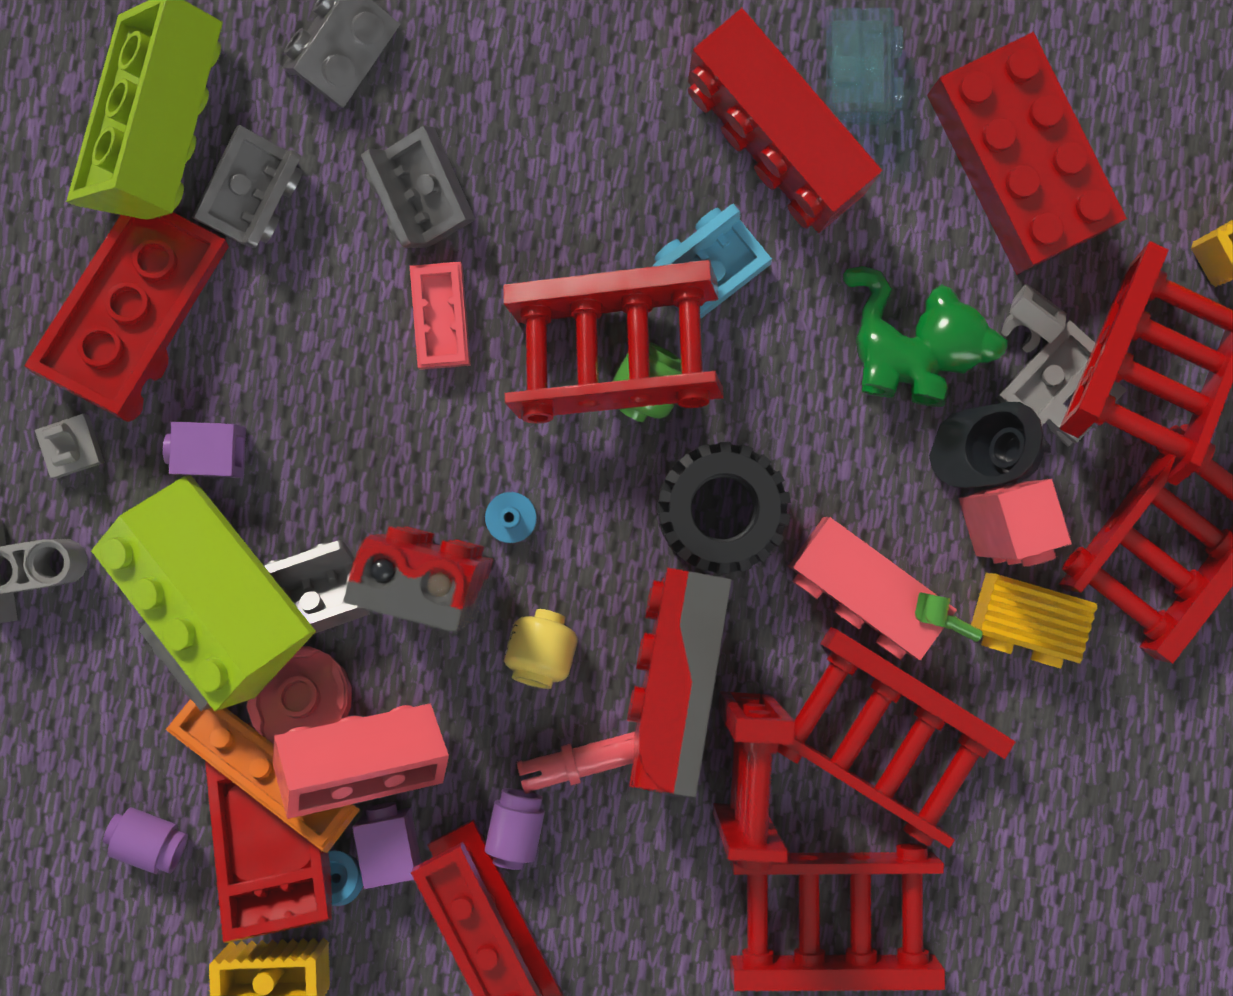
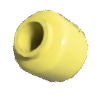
(540, 649)

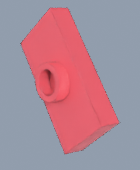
(440, 315)

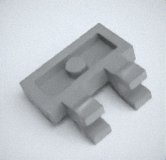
(1053, 378)

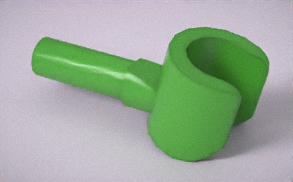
(934, 611)

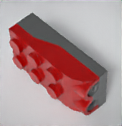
(418, 579)
(678, 680)

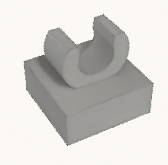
(1036, 313)
(69, 446)

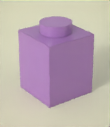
(205, 449)
(386, 845)

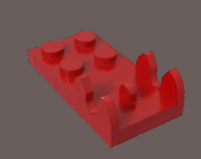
(127, 311)

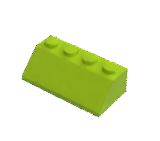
(146, 110)
(203, 593)

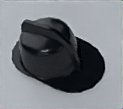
(989, 446)

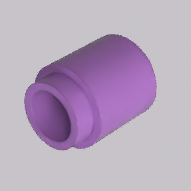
(515, 829)
(145, 841)

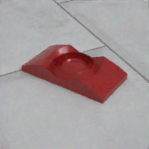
(264, 867)

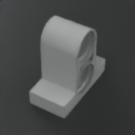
(33, 568)

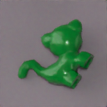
(946, 339)

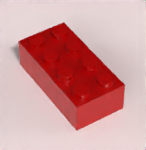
(779, 122)
(1025, 153)

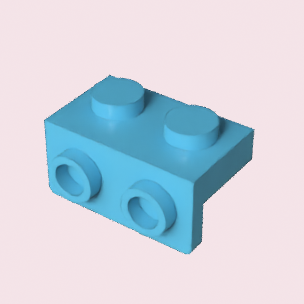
(728, 246)

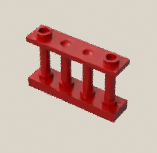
(585, 300)
(1113, 363)
(1197, 591)
(932, 714)
(745, 825)
(481, 918)
(861, 966)

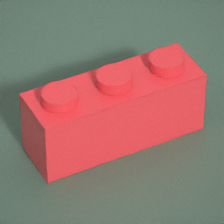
(1016, 522)
(865, 587)
(359, 759)

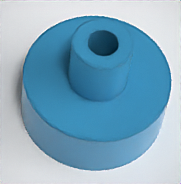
(524, 517)
(351, 883)

